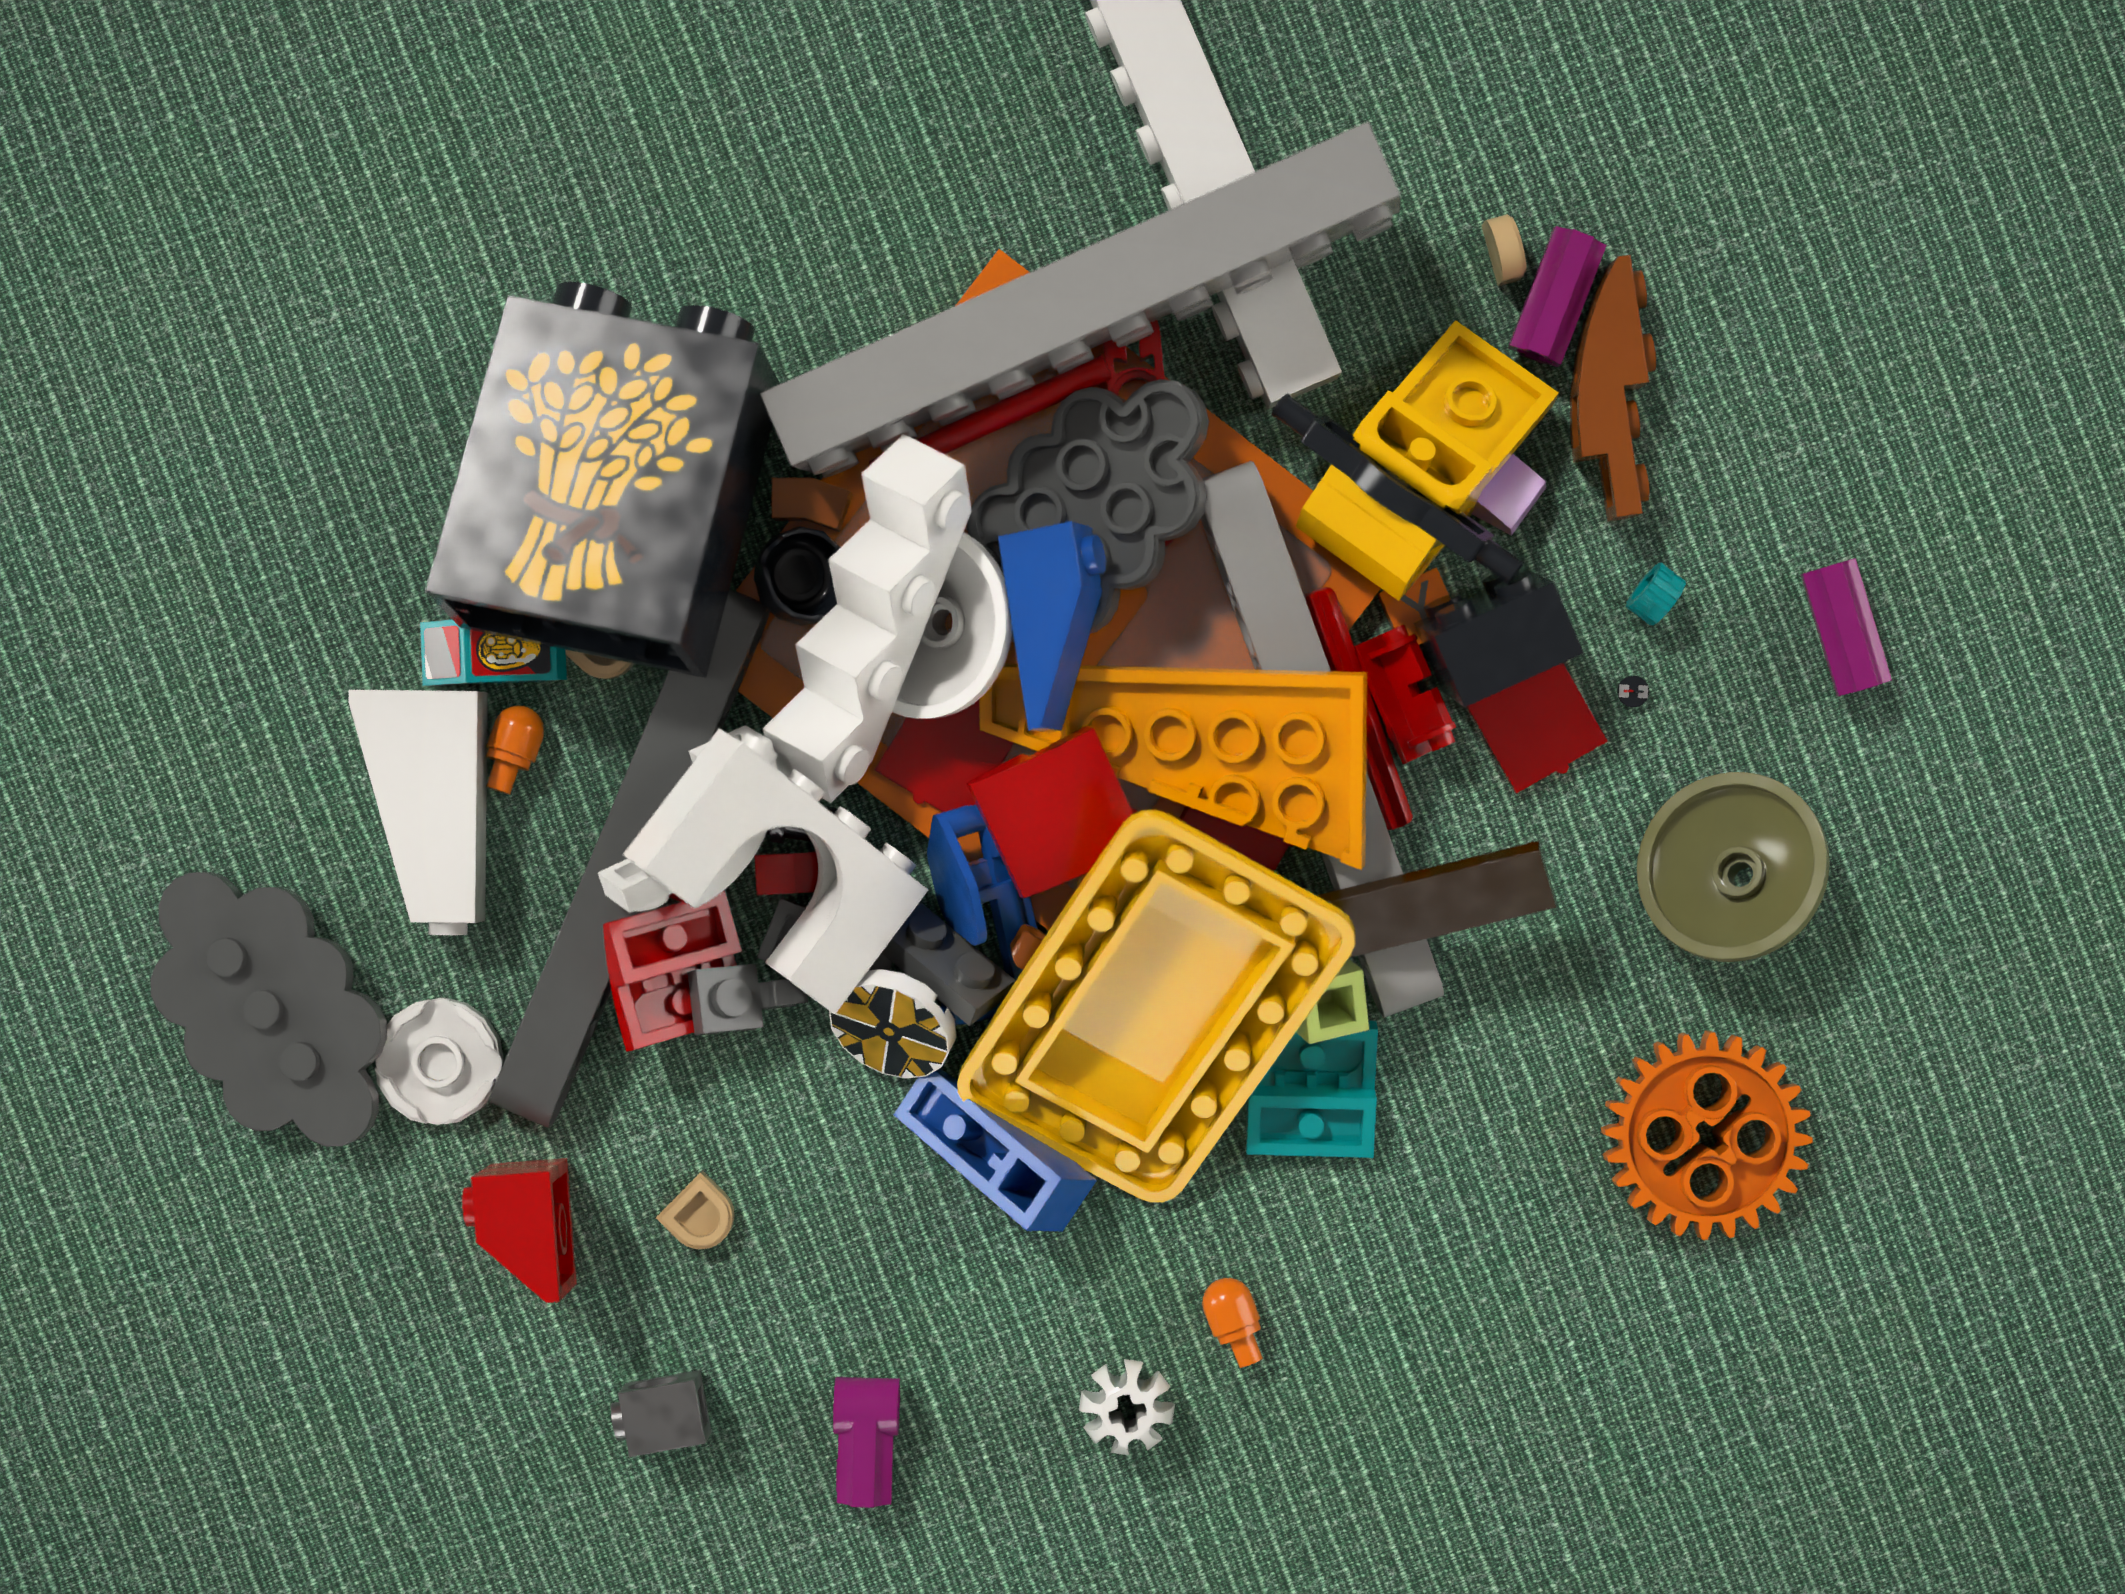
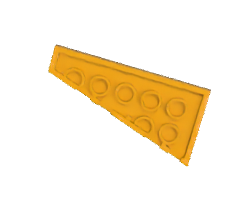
(1227, 742)

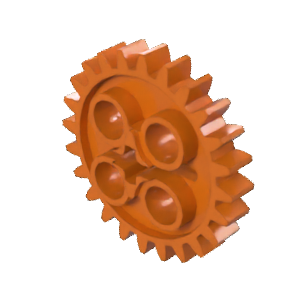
(1744, 1178)

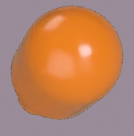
(513, 745)
(1233, 1318)

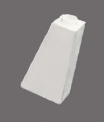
(432, 795)

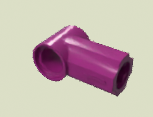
(866, 1422)

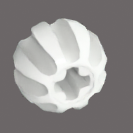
(1140, 1392)

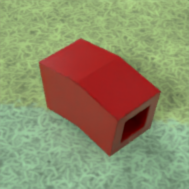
(786, 873)

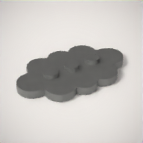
(1110, 469)
(268, 1008)

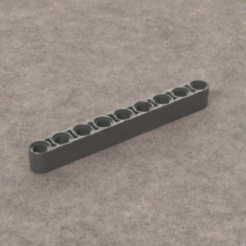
(576, 972)

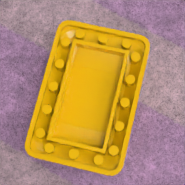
(1156, 1005)

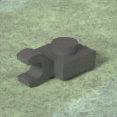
(734, 1000)

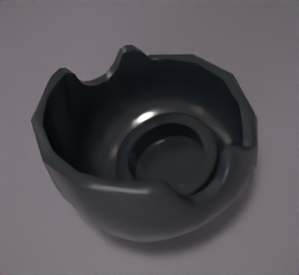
(796, 575)

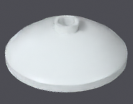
(962, 664)

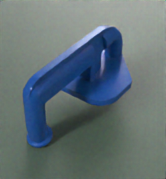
(966, 885)

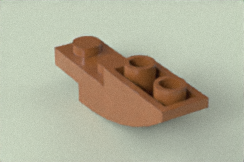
(1607, 362)

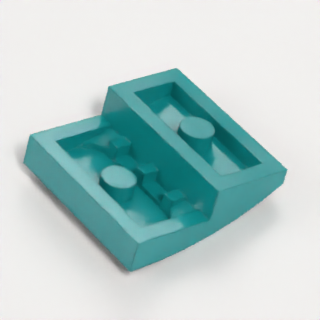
(1317, 1099)

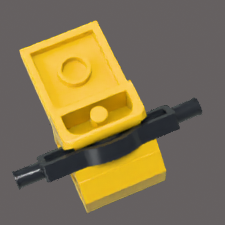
(1420, 462)

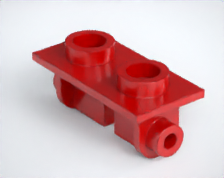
(1412, 718)

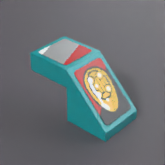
(472, 657)

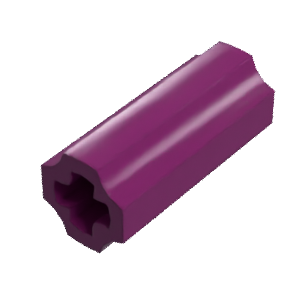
(1557, 296)
(1846, 627)

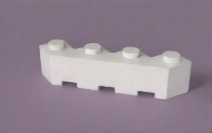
(884, 596)

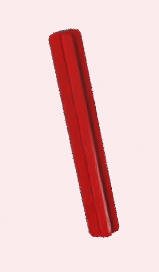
(1343, 658)

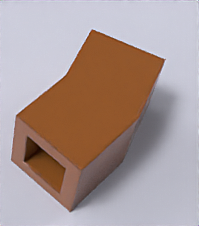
(809, 501)

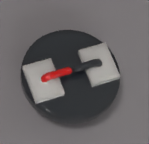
(1633, 691)

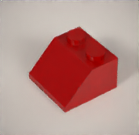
(526, 1222)

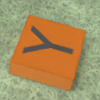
(1411, 606)

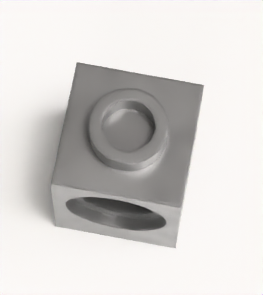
(661, 1414)

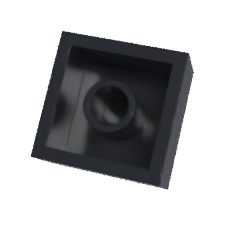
(1496, 636)

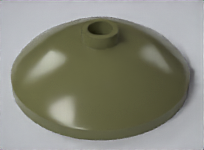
(1711, 835)

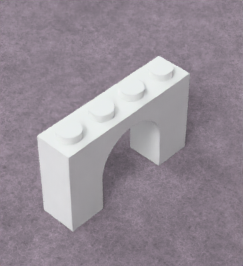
(738, 794)

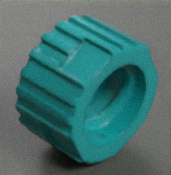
(1656, 594)

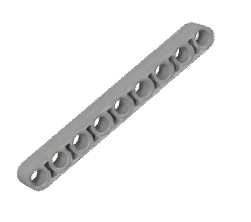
(1283, 637)

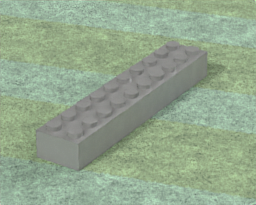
(1085, 301)

